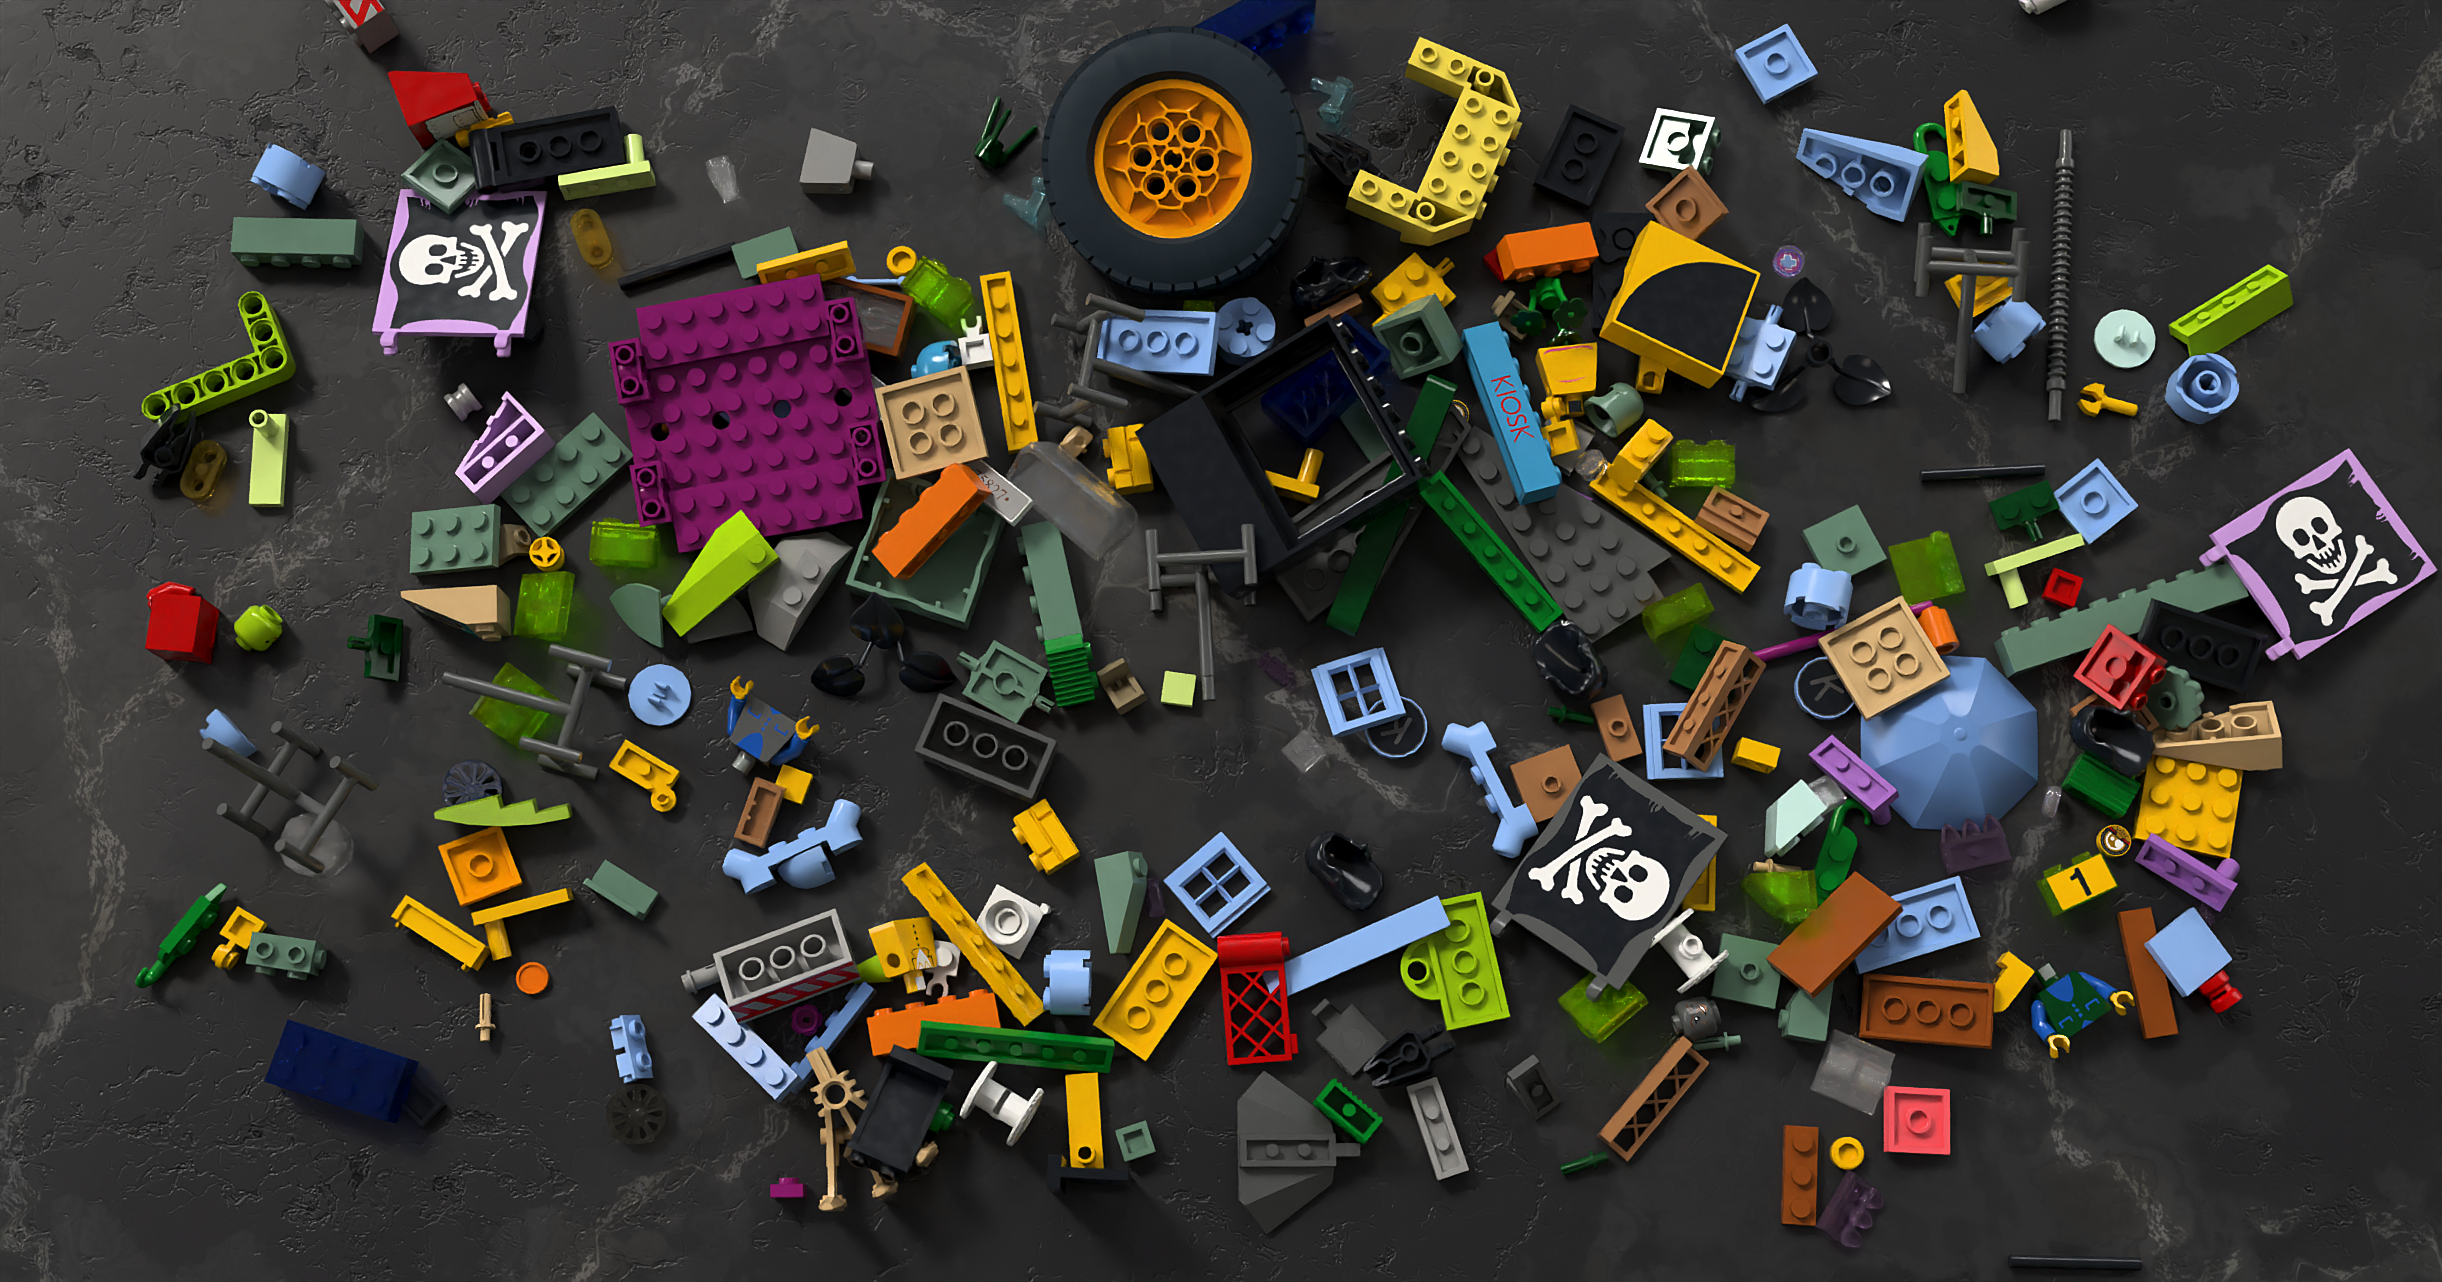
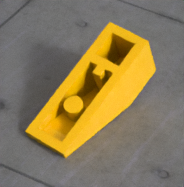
(1969, 145)

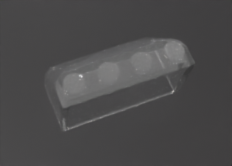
(1072, 497)

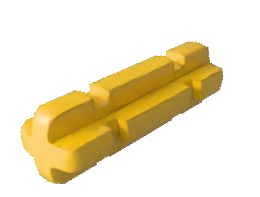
(503, 119)

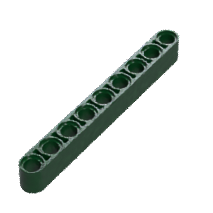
(1381, 533)

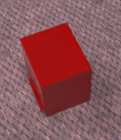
(182, 628)

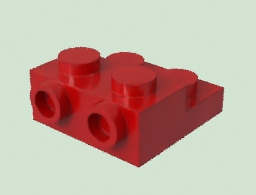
(2121, 669)

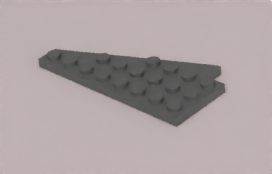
(1574, 547)

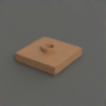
(1687, 205)
(1546, 781)

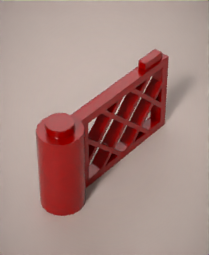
(1255, 954)

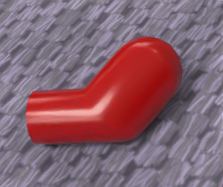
(170, 588)

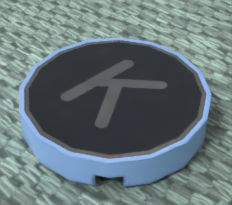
(1821, 690)
(1401, 736)

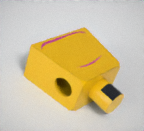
(1569, 374)

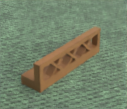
(1712, 701)
(1644, 1090)

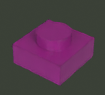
(788, 1189)

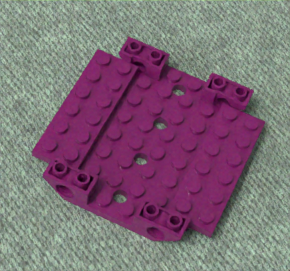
(742, 358)

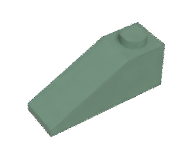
(1122, 893)
(1806, 1017)

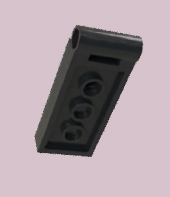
(560, 147)

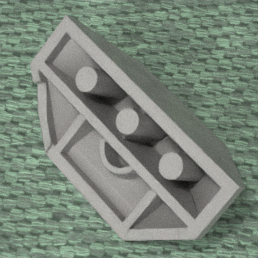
(793, 586)

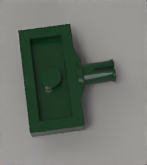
(1986, 204)
(2025, 509)
(381, 647)

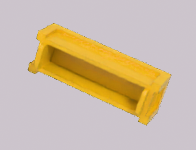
(441, 933)

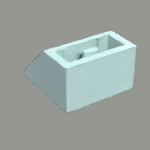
(1791, 814)

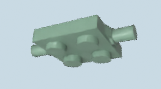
(1005, 682)

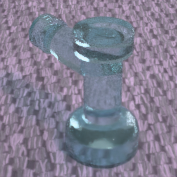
(1331, 111)
(1028, 208)

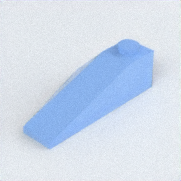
(1872, 171)

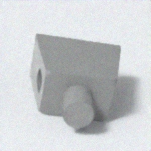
(832, 165)

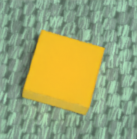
(796, 782)

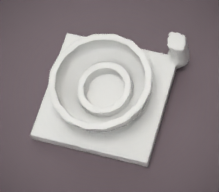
(1010, 920)

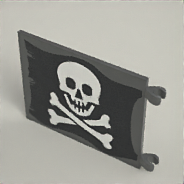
(1608, 873)

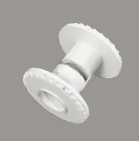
(1687, 951)
(1001, 1103)

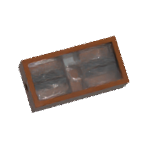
(883, 314)

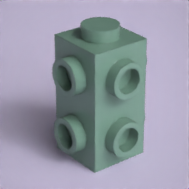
(285, 954)

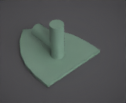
(641, 610)

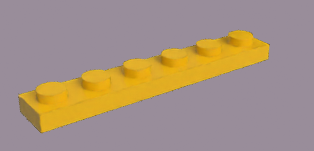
(1009, 360)
(1678, 532)
(974, 943)

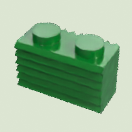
(1070, 670)
(2100, 786)
(1347, 1111)

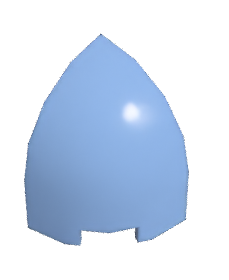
(227, 734)
(807, 869)

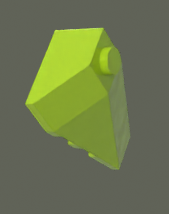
(723, 568)

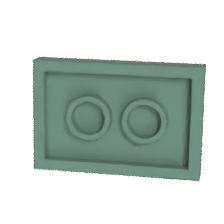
(455, 540)

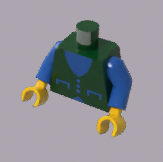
(2070, 1005)

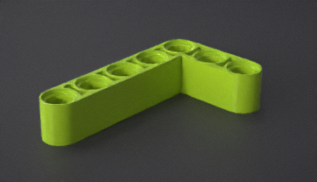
(232, 373)

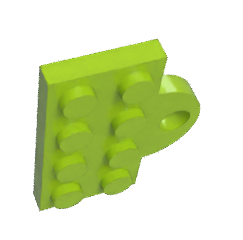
(1459, 966)

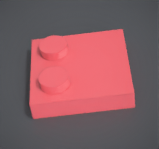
(1917, 1120)

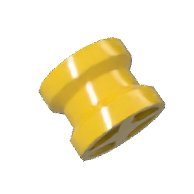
(544, 548)

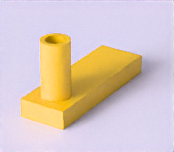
(1303, 487)
(493, 918)
(1084, 1120)

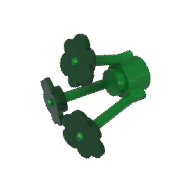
(1548, 295)

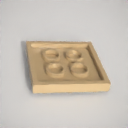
(931, 423)
(1884, 658)

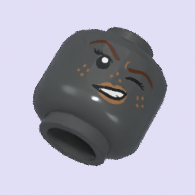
(1696, 1018)

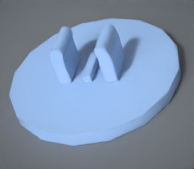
(660, 695)

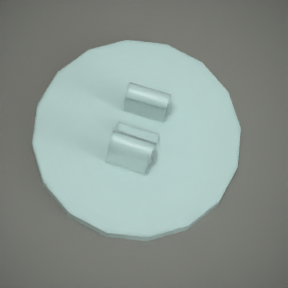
(2124, 339)

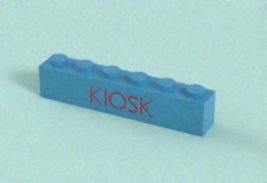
(1510, 413)

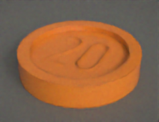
(532, 978)

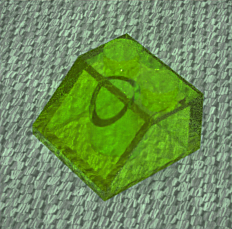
(1783, 894)

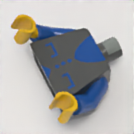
(763, 731)

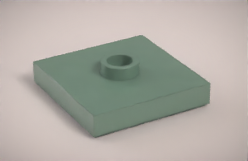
(442, 176)
(1844, 543)
(1745, 973)

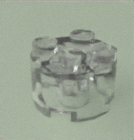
(335, 847)

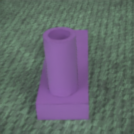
(1855, 778)
(2188, 873)

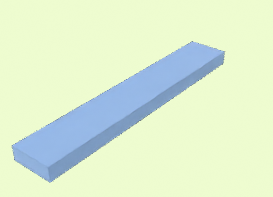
(1360, 947)

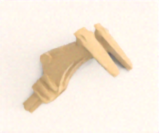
(834, 1136)

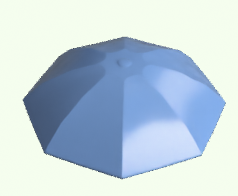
(1956, 748)

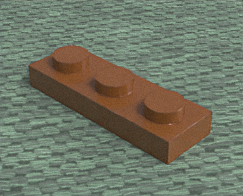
(1799, 1175)

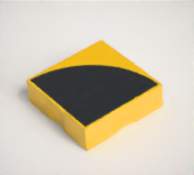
(1680, 304)

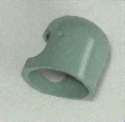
(1621, 404)

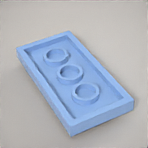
(1163, 342)
(1931, 920)

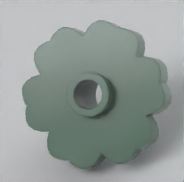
(2175, 699)

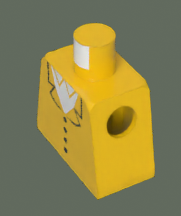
(906, 950)

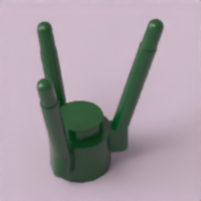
(989, 149)

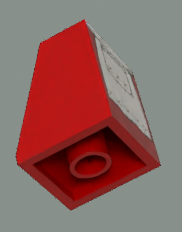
(438, 103)

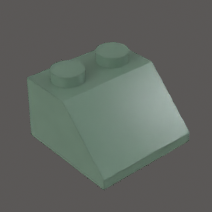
(1419, 337)

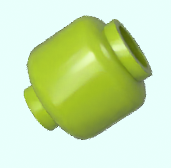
(258, 628)

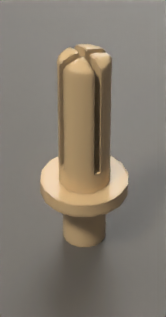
(1769, 866)
(485, 1018)

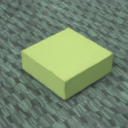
(1178, 689)

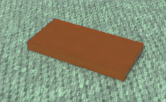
(1834, 934)
(1927, 1011)

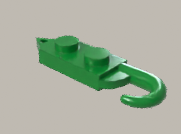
(1936, 183)
(1836, 851)
(183, 935)

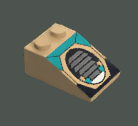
(473, 609)

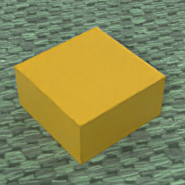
(1755, 755)

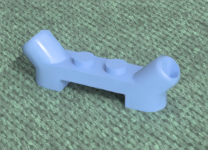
(1516, 822)
(757, 872)

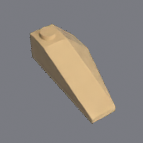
(2237, 739)

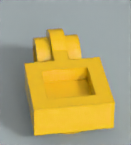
(1560, 433)
(239, 932)

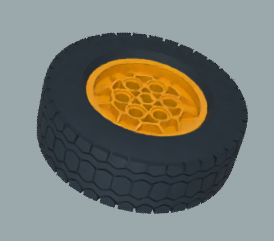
(1239, 205)

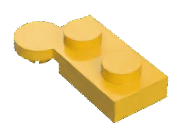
(648, 773)

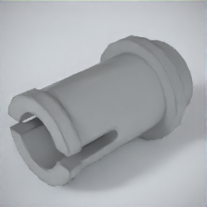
(700, 978)

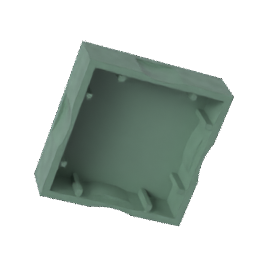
(949, 580)

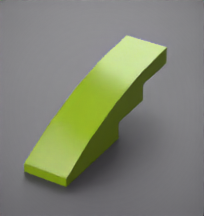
(492, 812)

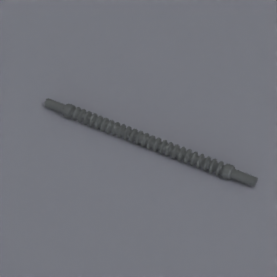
(2056, 384)

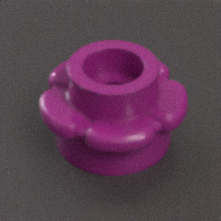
(798, 1016)

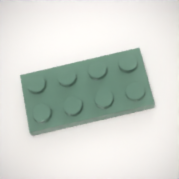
(568, 476)

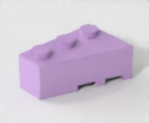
(504, 451)

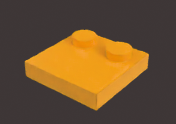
(480, 865)

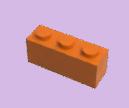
(1547, 251)

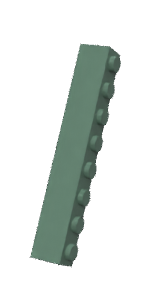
(2078, 631)

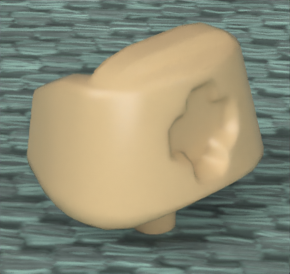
(1077, 440)

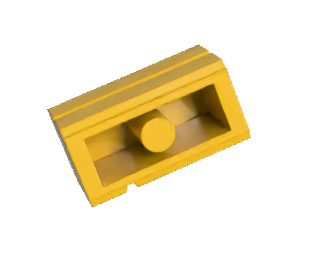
(1639, 455)
(1129, 460)
(1046, 838)

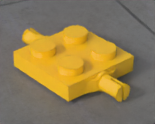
(1412, 282)

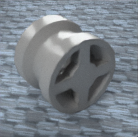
(462, 402)

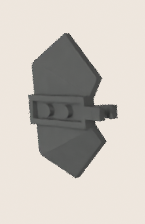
(1283, 1151)

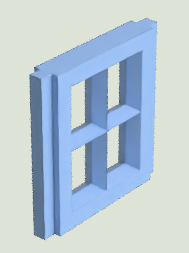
(1331, 700)
(1654, 743)
(1235, 906)

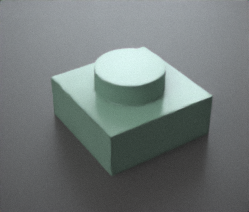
(1135, 1141)

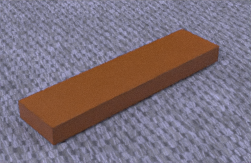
(2146, 976)

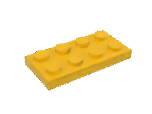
(1155, 990)

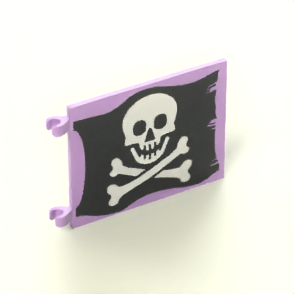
(460, 269)
(2321, 554)

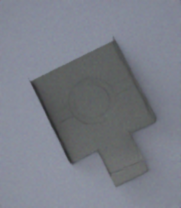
(1349, 1036)

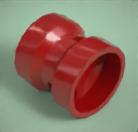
(2216, 985)

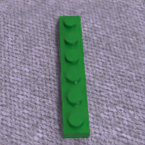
(1490, 552)
(1015, 1046)

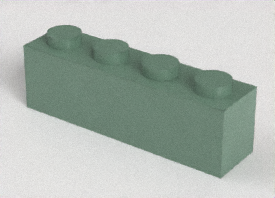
(297, 241)
(1051, 581)

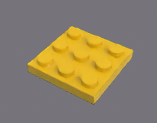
(2189, 805)

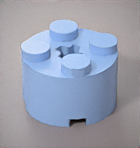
(287, 176)
(1245, 315)
(2007, 328)
(2199, 404)
(1818, 597)
(1069, 982)

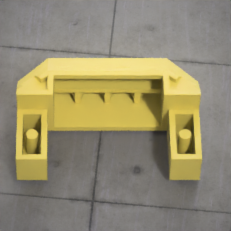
(1463, 160)

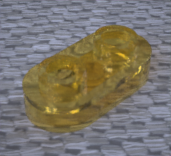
(591, 240)
(200, 470)

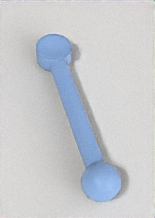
(878, 281)

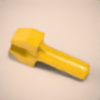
(2104, 402)

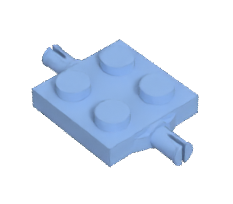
(1759, 353)

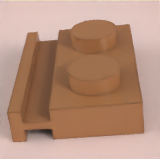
(1731, 518)

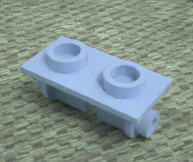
(630, 1033)

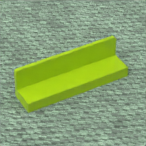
(2234, 312)

